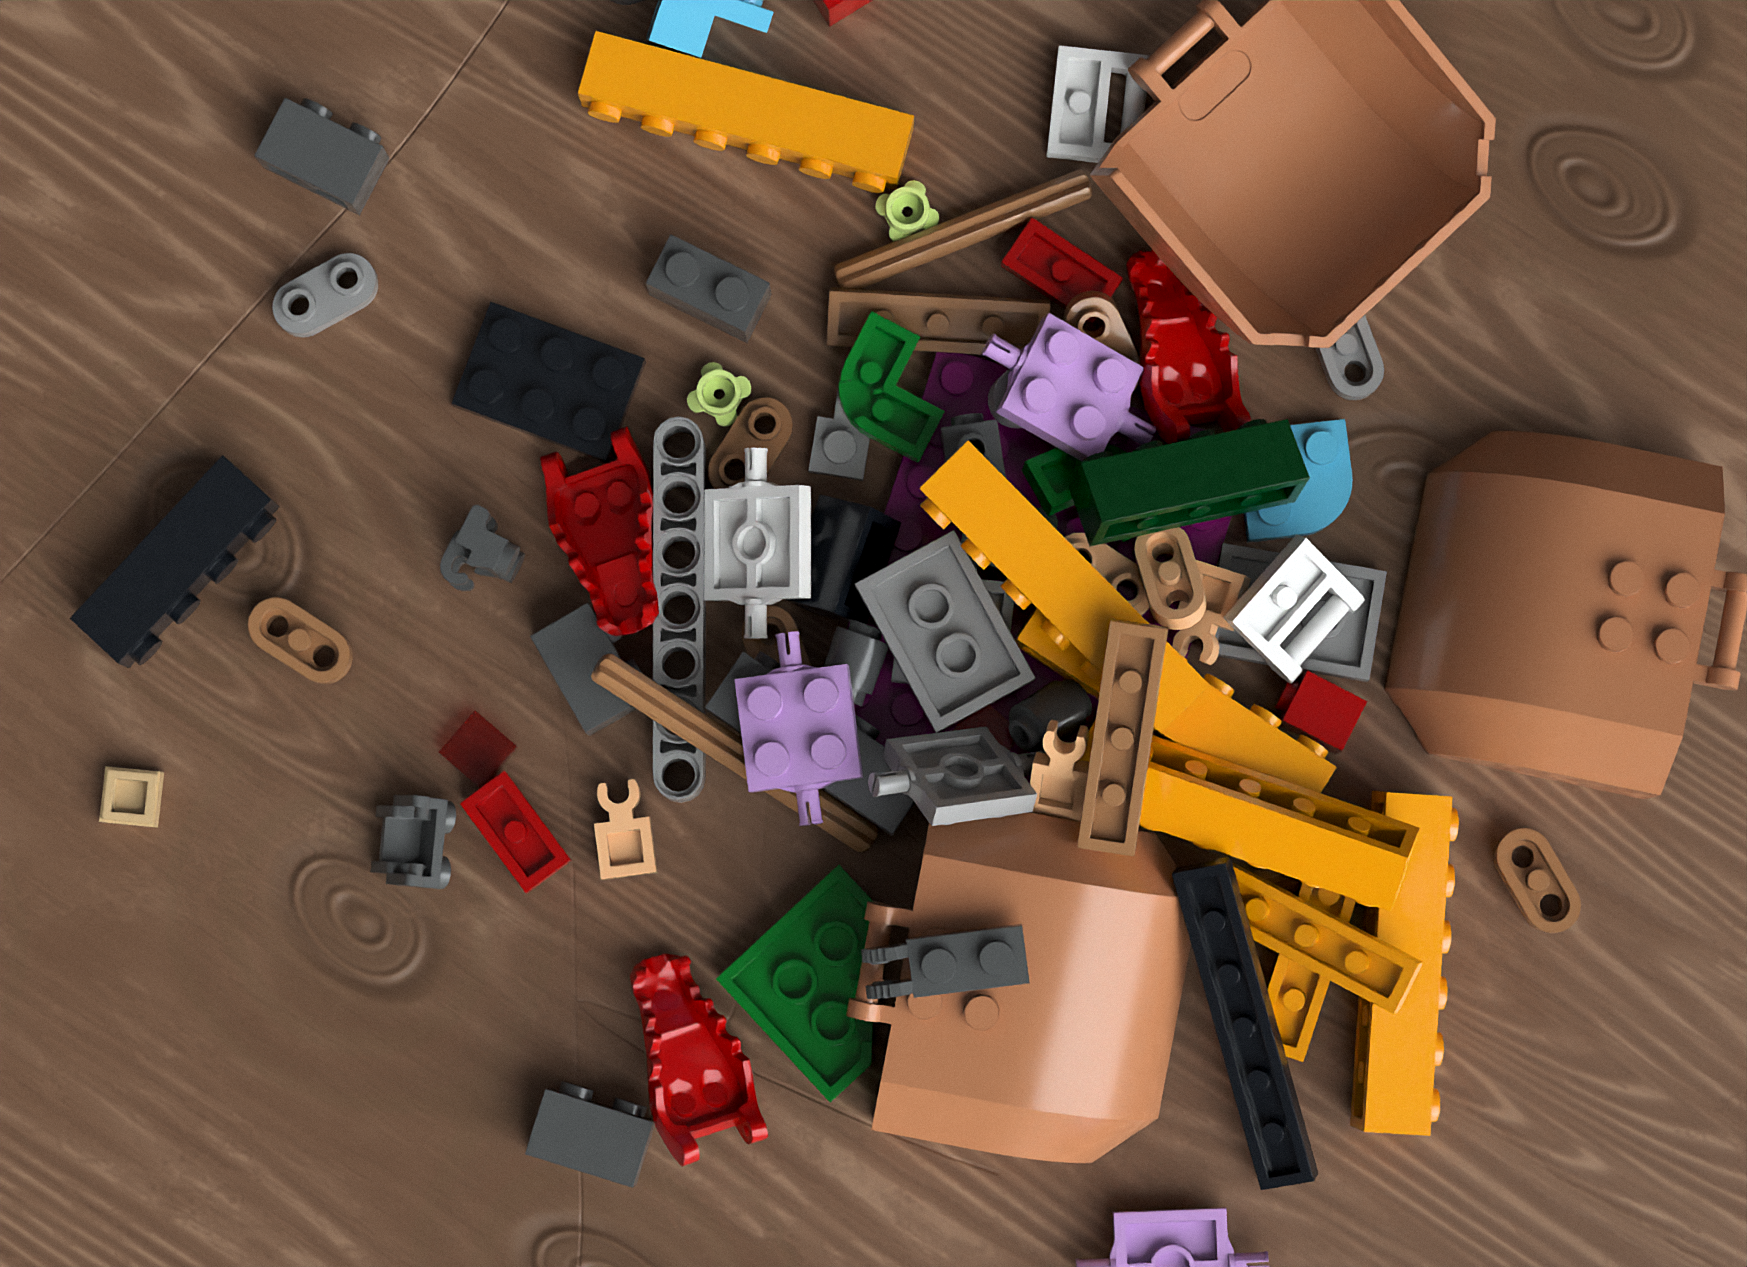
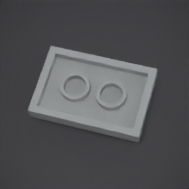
(944, 631)
(1345, 650)

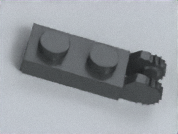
(953, 962)

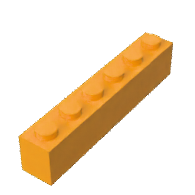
(745, 112)
(1045, 570)
(1210, 724)
(1274, 824)
(1400, 1050)

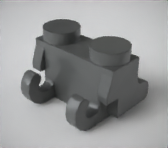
(480, 548)
(415, 841)

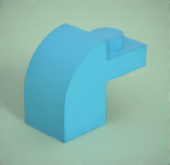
(687, 23)

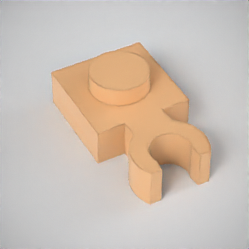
(1222, 591)
(1060, 775)
(625, 842)

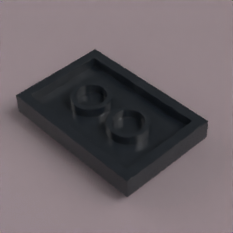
(548, 382)

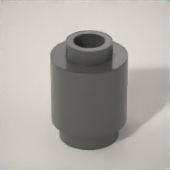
(862, 652)
(1057, 700)

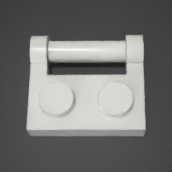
(1082, 101)
(1284, 598)

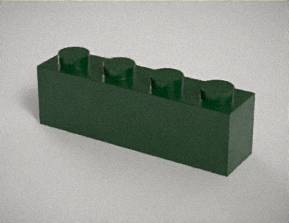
(1188, 481)

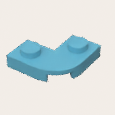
(1325, 494)

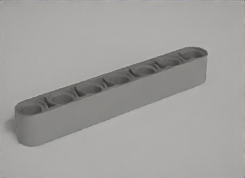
(674, 582)

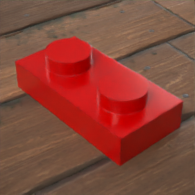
(1057, 266)
(515, 832)

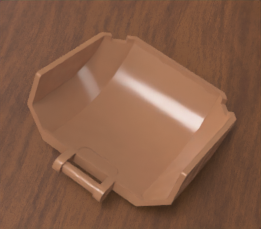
(1300, 162)
(1563, 609)
(1047, 1063)

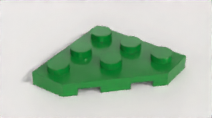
(802, 979)

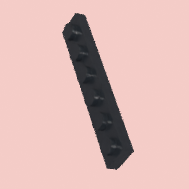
(1245, 1023)

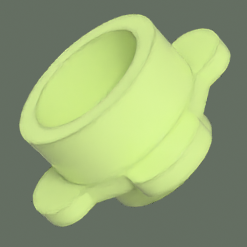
(909, 196)
(714, 379)

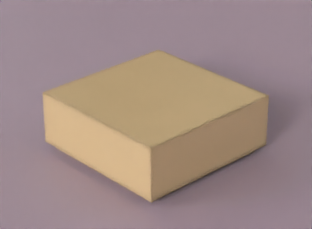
(131, 797)

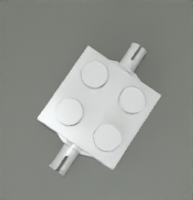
(757, 543)

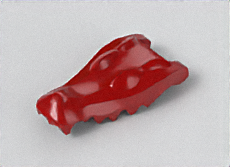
(1185, 359)
(606, 532)
(694, 1066)

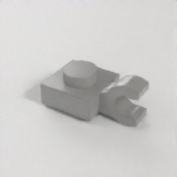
(838, 447)

